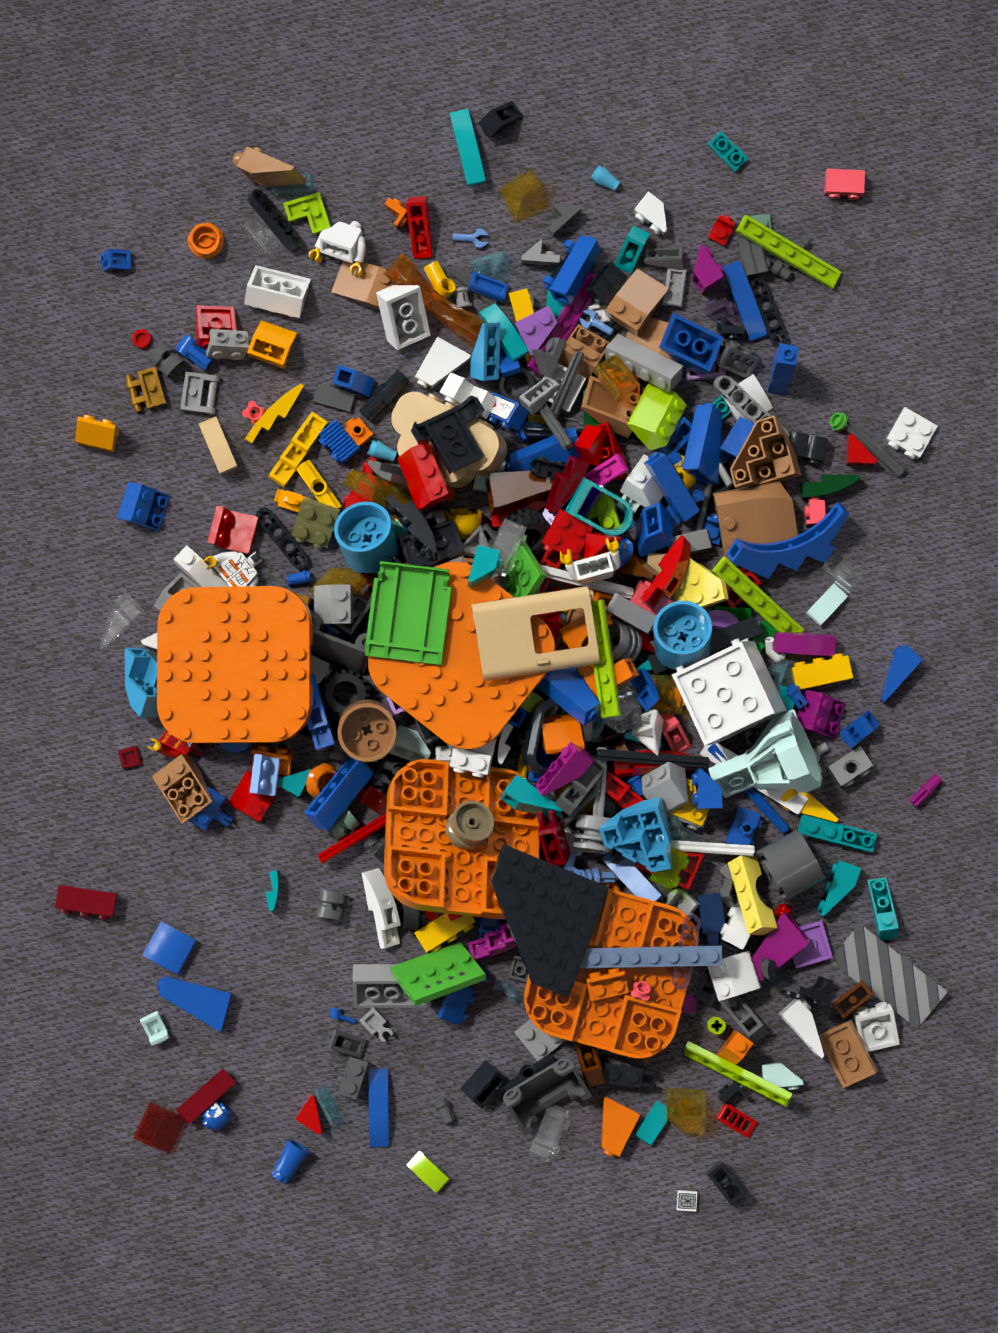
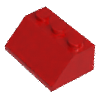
(425, 476)

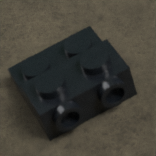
(387, 769)

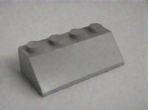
(378, 988)

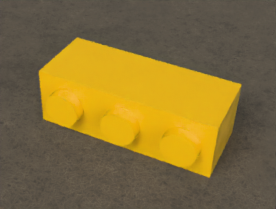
(821, 671)
(442, 930)

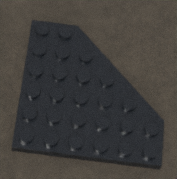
(547, 915)

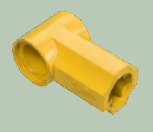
(438, 279)

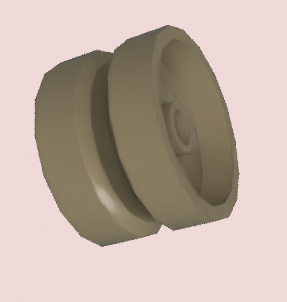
(469, 825)

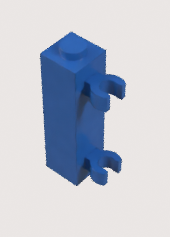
(575, 269)
(671, 485)

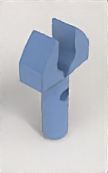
(472, 238)
(596, 323)

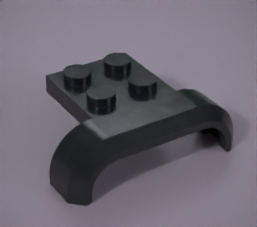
(451, 436)
(527, 736)
(814, 994)

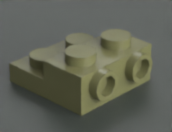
(315, 523)

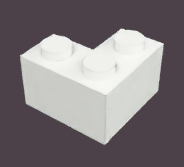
(458, 389)

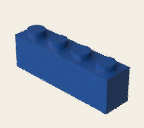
(338, 793)

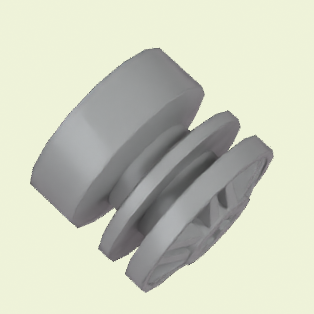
(624, 640)
(592, 838)

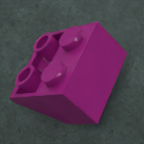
(706, 272)
(821, 714)

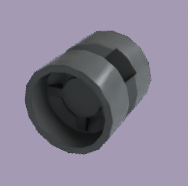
(173, 359)
(330, 904)

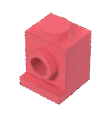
(814, 511)

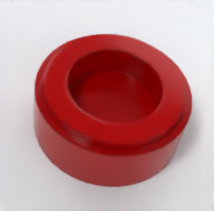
(141, 338)

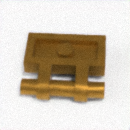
(150, 386)

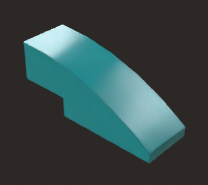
(510, 340)

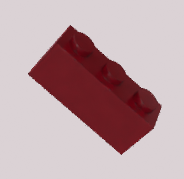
(86, 901)

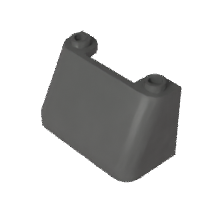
(337, 650)
(542, 1091)

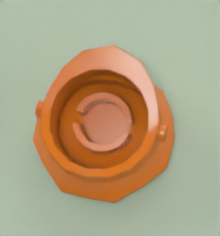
(205, 240)
(319, 778)

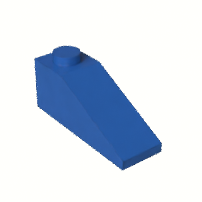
(900, 667)

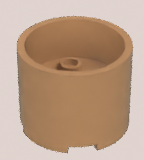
(373, 744)

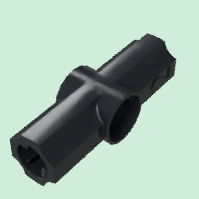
(383, 395)
(528, 1071)

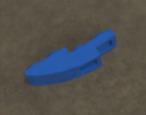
(318, 722)

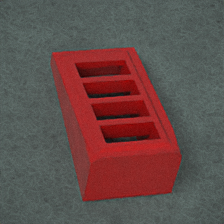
(722, 1112)

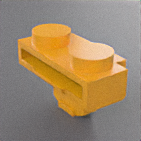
(288, 500)

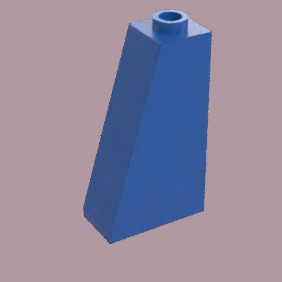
(782, 368)
(704, 444)
(548, 448)
(571, 693)
(198, 1000)

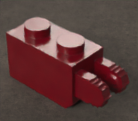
(553, 839)

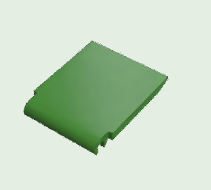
(409, 613)

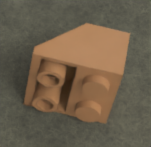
(587, 343)

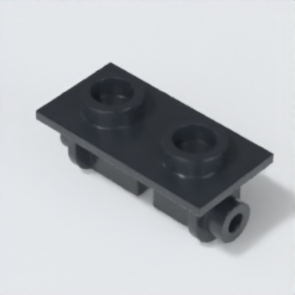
(541, 467)

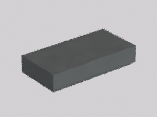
(334, 398)

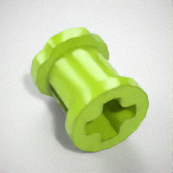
(712, 1021)

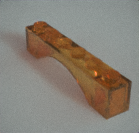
(461, 322)

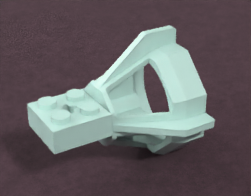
(789, 767)

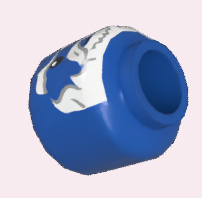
(216, 1116)

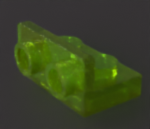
(669, 878)

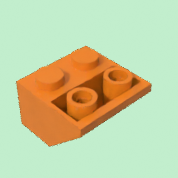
(559, 731)

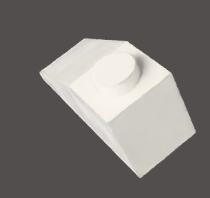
(194, 567)

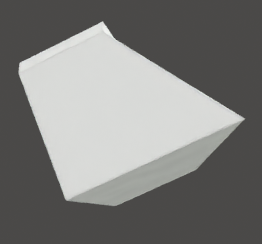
(649, 730)

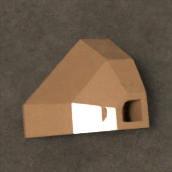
(765, 456)

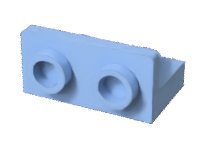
(265, 775)

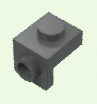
(729, 893)

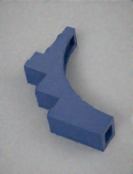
(791, 552)

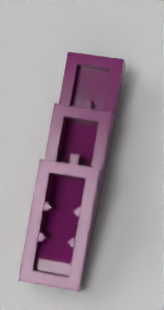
(492, 944)

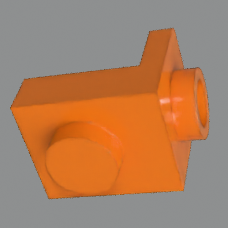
(396, 207)

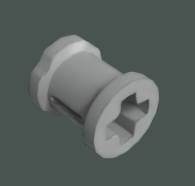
(462, 297)

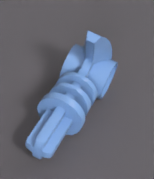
(594, 874)

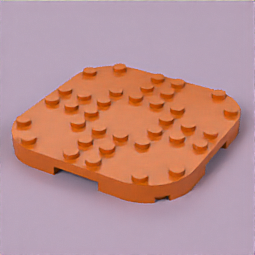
(234, 664)
(452, 695)
(419, 858)
(621, 1021)

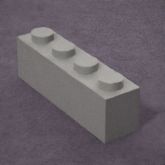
(646, 363)

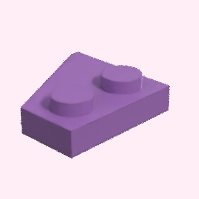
(536, 328)

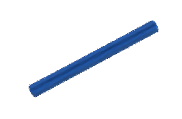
(757, 798)

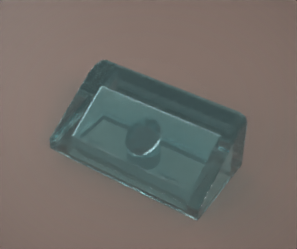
(677, 830)
(328, 1103)

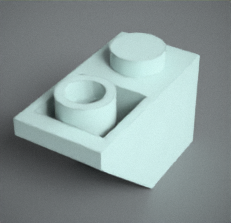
(780, 1076)

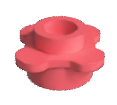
(248, 411)
(641, 990)

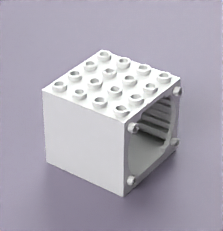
(729, 692)

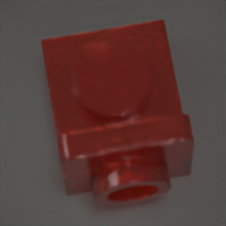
(372, 798)

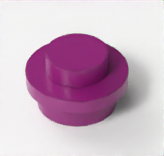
(689, 1004)

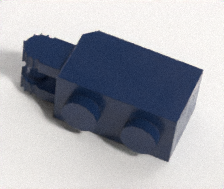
(711, 916)

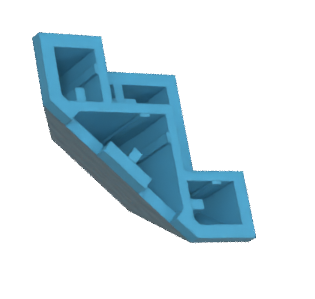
(141, 681)
(641, 834)

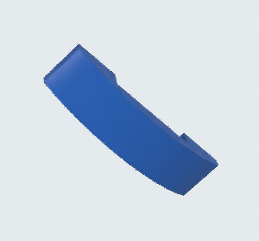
(378, 1108)

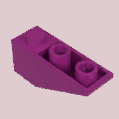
(567, 767)

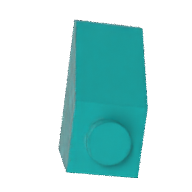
(632, 249)
(484, 564)

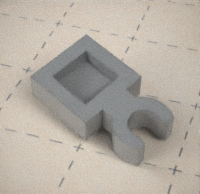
(374, 1022)

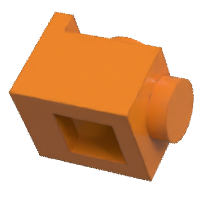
(362, 437)

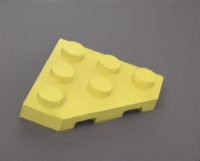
(700, 586)

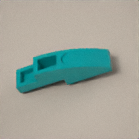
(837, 833)

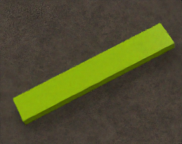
(788, 251)
(755, 597)
(605, 671)
(738, 1074)

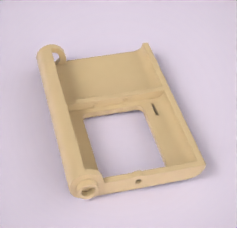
(507, 637)

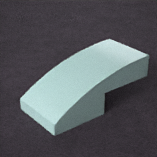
(826, 604)

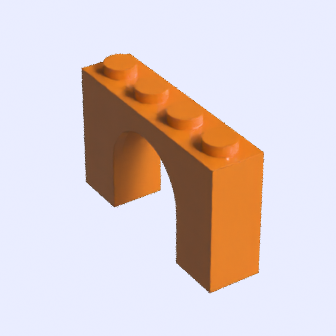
(576, 636)

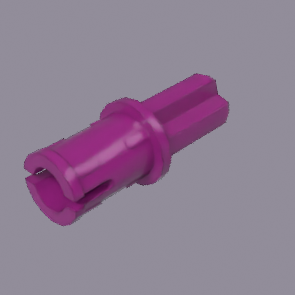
(926, 790)

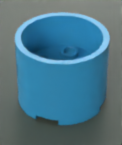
(366, 536)
(678, 622)

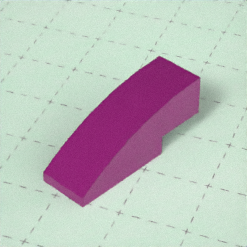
(804, 643)

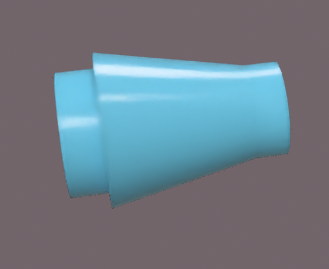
(605, 178)
(381, 451)

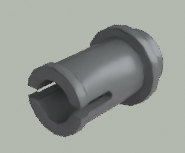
(444, 1110)

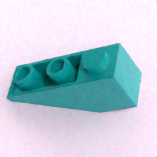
(526, 798)
(844, 880)
(883, 909)

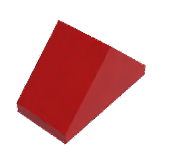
(590, 444)
(857, 453)
(596, 544)
(310, 1116)

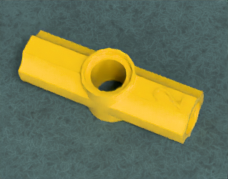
(311, 478)

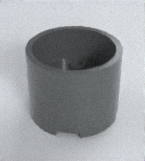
(790, 865)

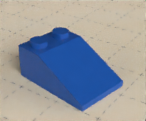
(690, 344)

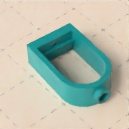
(581, 494)

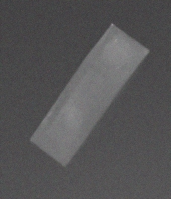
(121, 617)

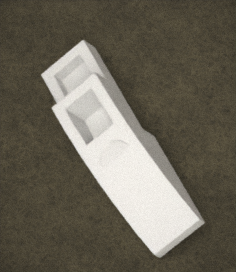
(383, 906)

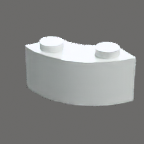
(735, 930)

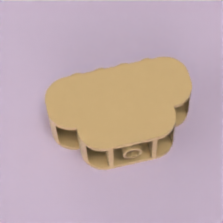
(418, 408)

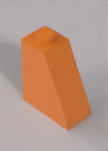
(735, 1048)
(616, 1126)

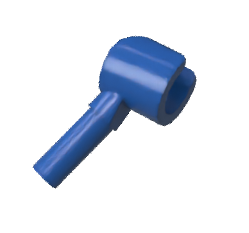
(336, 1014)

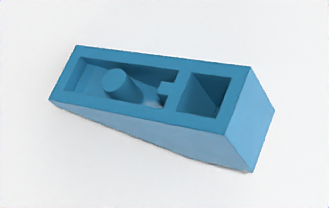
(486, 353)

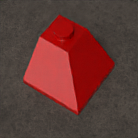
(250, 803)

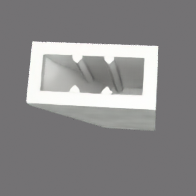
(440, 362)

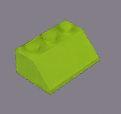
(656, 416)

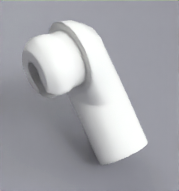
(775, 656)

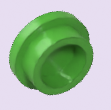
(838, 421)

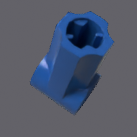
(189, 349)

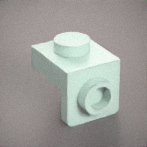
(155, 1028)

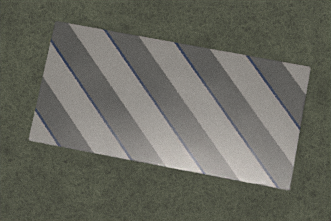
(888, 975)

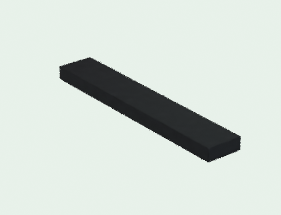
(721, 640)

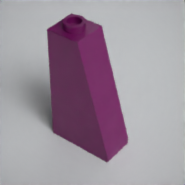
(780, 943)

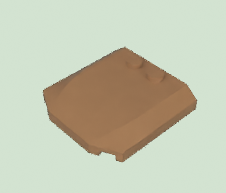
(755, 515)

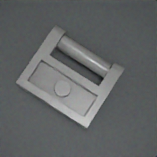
(193, 392)

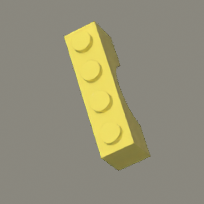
(757, 916)

